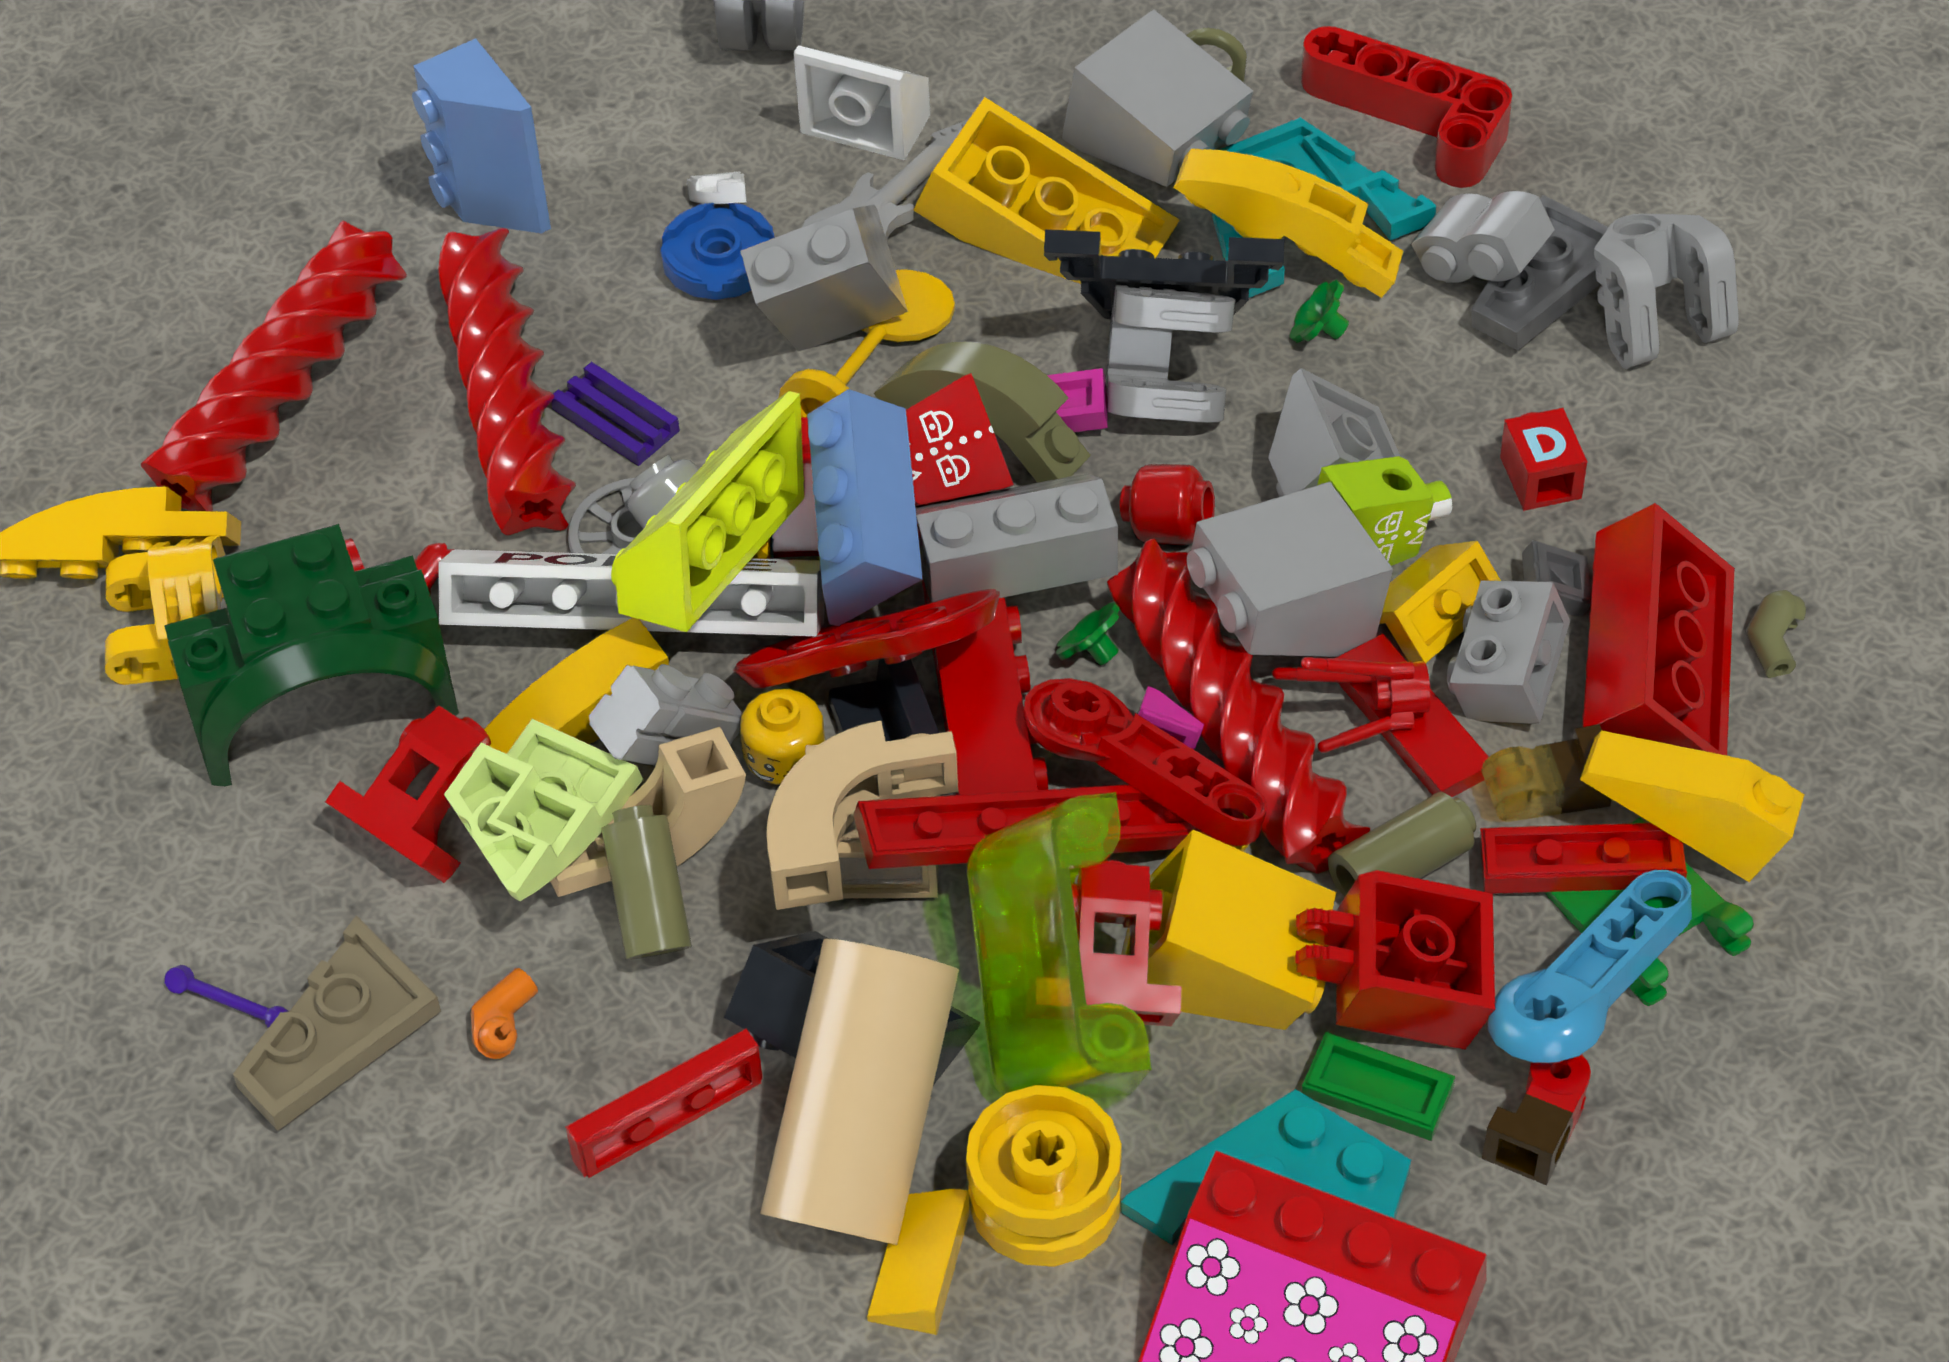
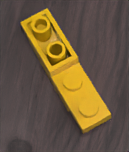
(1278, 201)
(88, 532)

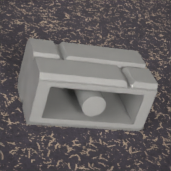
(661, 707)

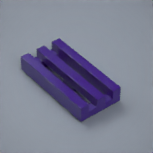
(595, 376)

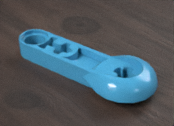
(1565, 1006)

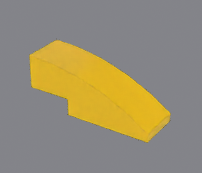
(576, 685)

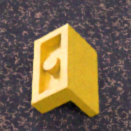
(1431, 597)

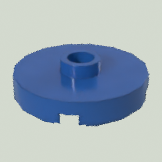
(705, 249)

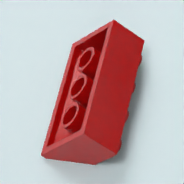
(1659, 634)

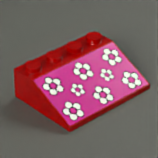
(1307, 1279)

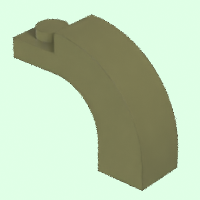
(1015, 396)

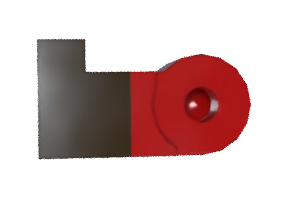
(1540, 1129)

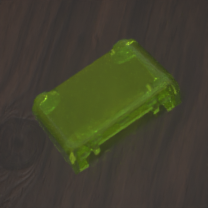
(1032, 958)

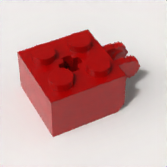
(1405, 957)

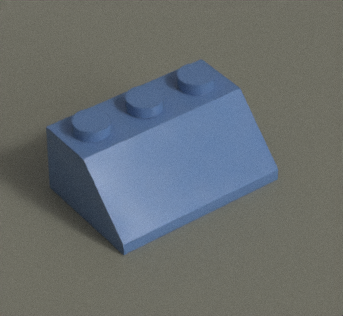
(480, 141)
(863, 503)

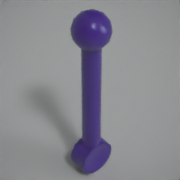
(182, 979)

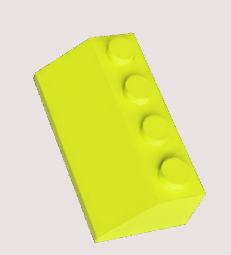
(715, 521)

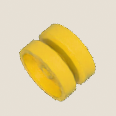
(1044, 1175)

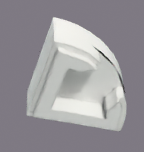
(717, 188)

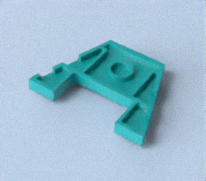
(1317, 153)
(1292, 1140)

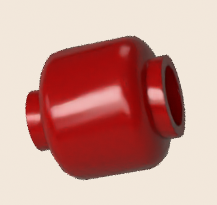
(1167, 503)

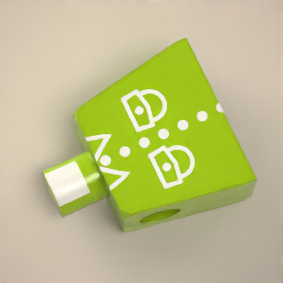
(1390, 502)

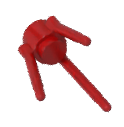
(1397, 687)

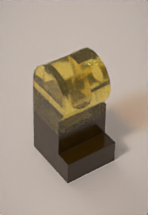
(1543, 779)

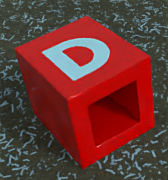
(1543, 458)

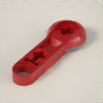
(1095, 726)

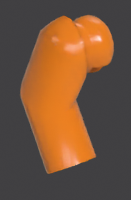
(494, 1012)

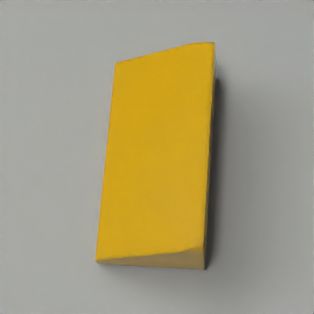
(922, 1264)

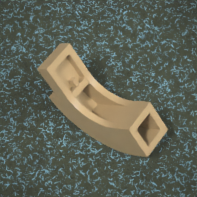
(822, 794)

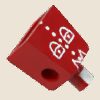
(954, 446)

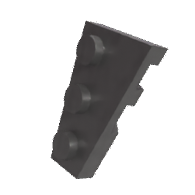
(1548, 285)

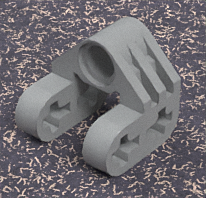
(1650, 252)
(1141, 353)

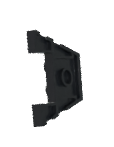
(1192, 271)

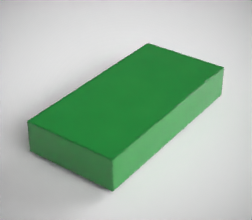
(1378, 1086)

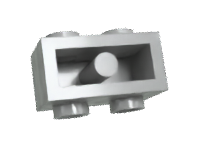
(1509, 651)

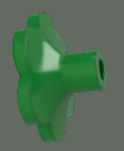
(1320, 314)
(1091, 635)

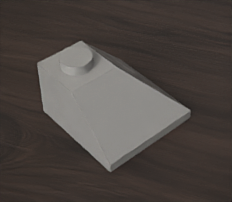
(1324, 428)

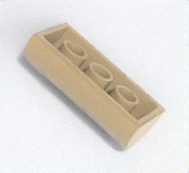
(860, 1090)

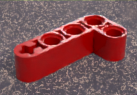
(1414, 91)

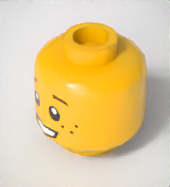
(777, 730)

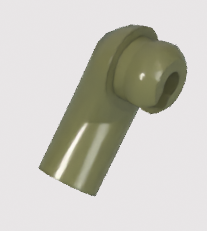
(1768, 627)

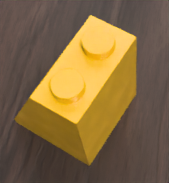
(1232, 934)

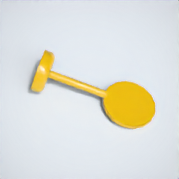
(929, 311)

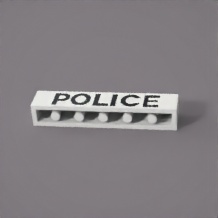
(580, 594)

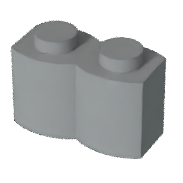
(1483, 237)

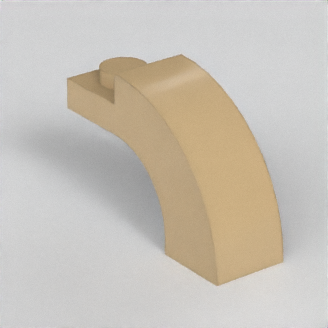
(692, 784)

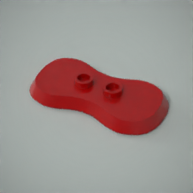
(889, 636)

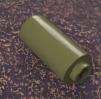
(1408, 843)
(645, 883)

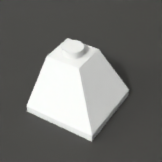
(860, 102)

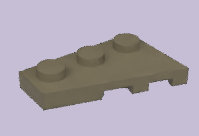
(340, 1024)

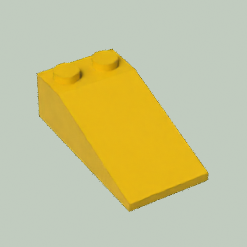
(1012, 182)

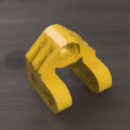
(172, 582)

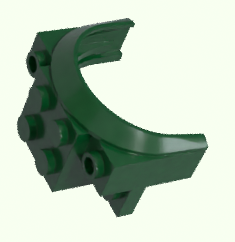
(298, 620)

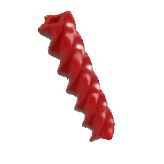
(273, 366)
(500, 394)
(1238, 713)

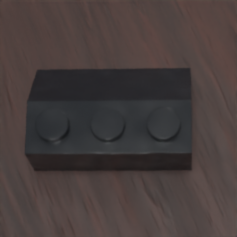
(777, 991)

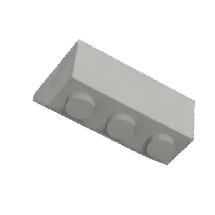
(1019, 538)

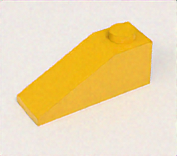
(1699, 797)

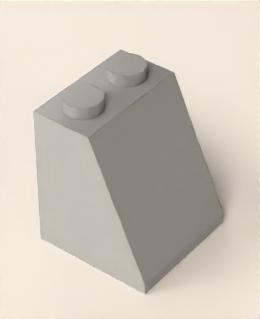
(1153, 100)
(826, 278)
(1292, 574)

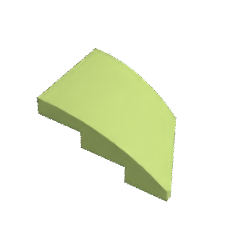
(539, 803)

